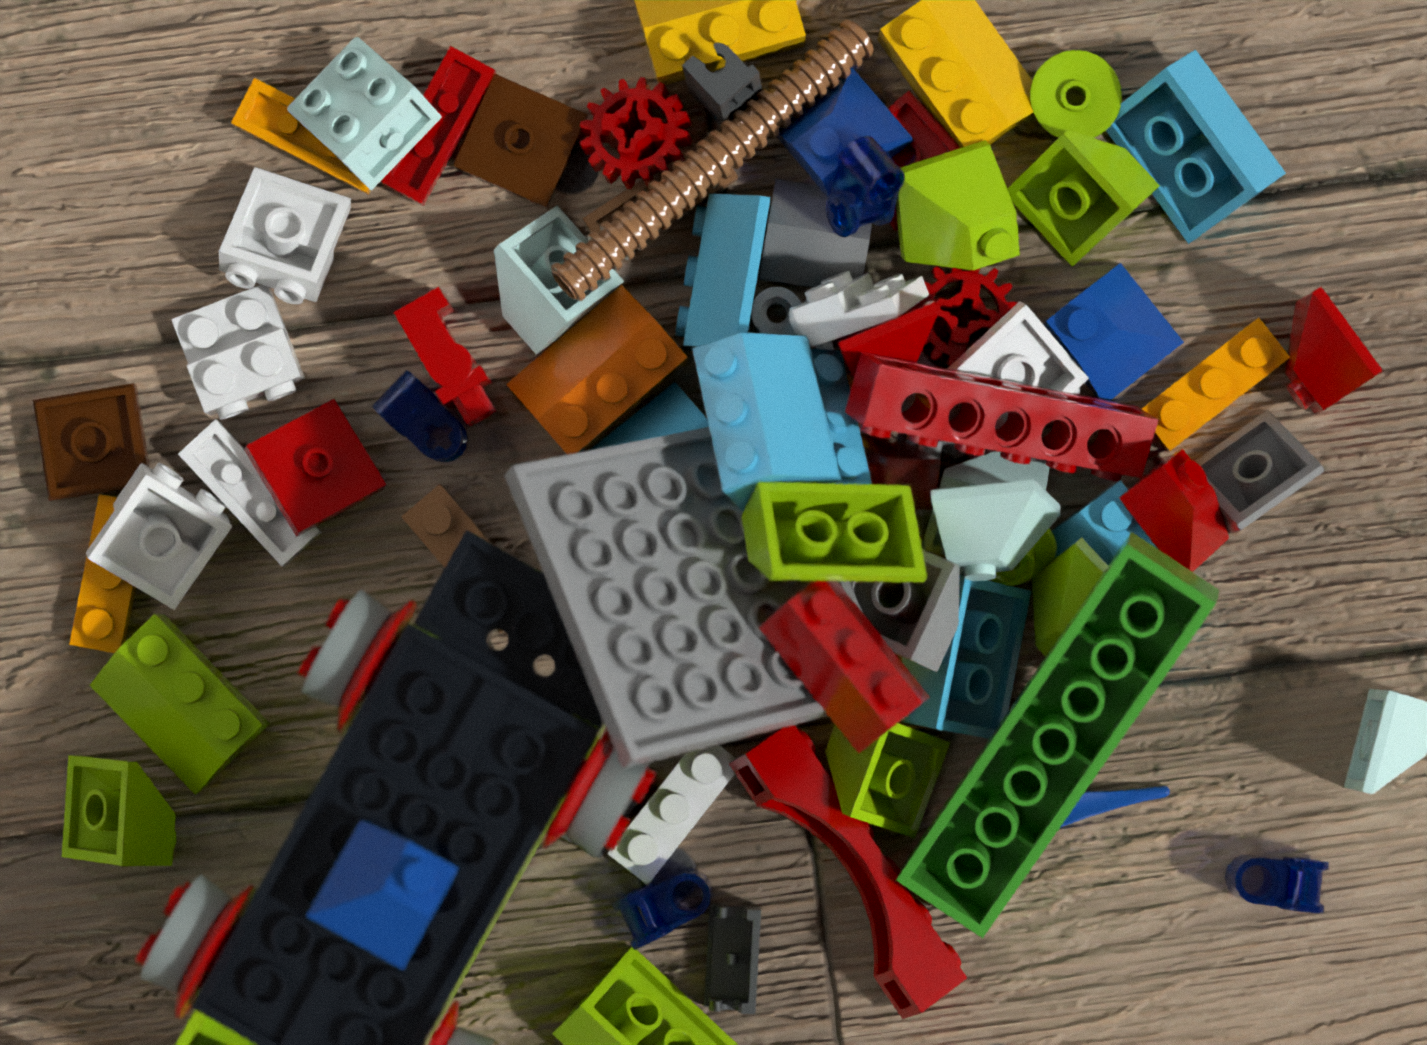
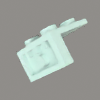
(364, 112)

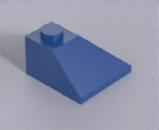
(836, 121)
(1113, 333)
(382, 893)

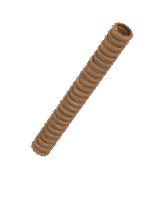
(713, 160)

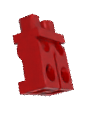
(444, 358)

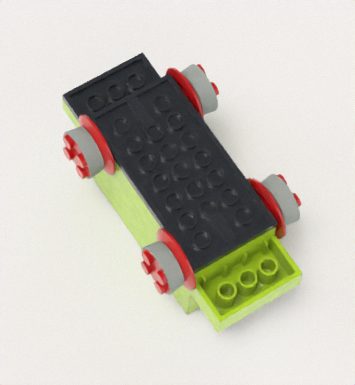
(441, 749)

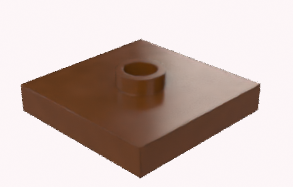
(520, 141)
(90, 440)

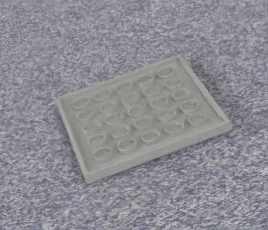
(661, 595)

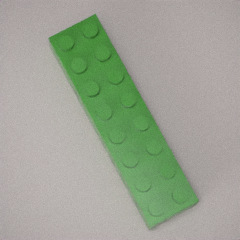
(1058, 734)

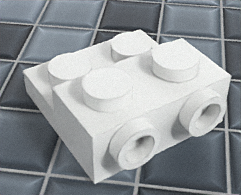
(283, 236)
(850, 305)
(238, 352)
(1023, 353)
(160, 534)

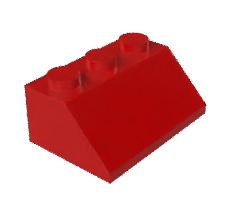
(843, 662)

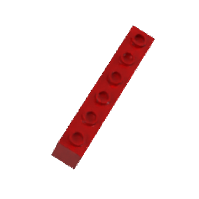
(886, 382)

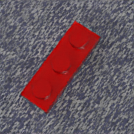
(455, 95)

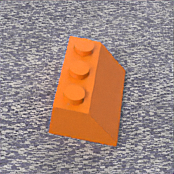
(598, 372)

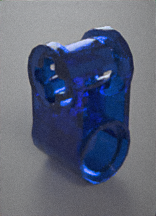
(863, 187)
(415, 415)
(1287, 882)
(660, 907)

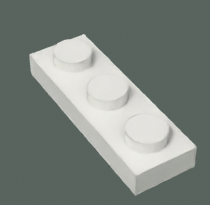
(234, 480)
(673, 811)

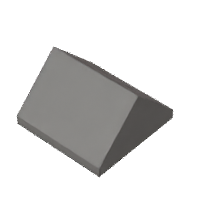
(801, 242)
(1257, 470)

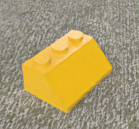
(691, 27)
(959, 69)

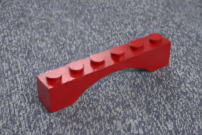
(908, 953)

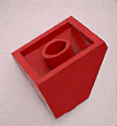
(896, 338)
(1325, 354)
(1178, 510)

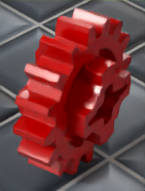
(622, 117)
(968, 293)

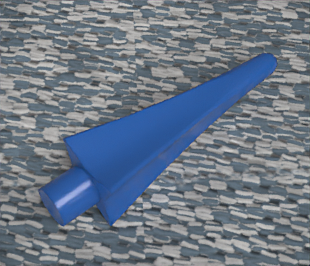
(1099, 802)

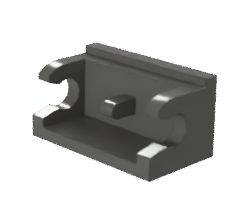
(726, 88)
(732, 958)

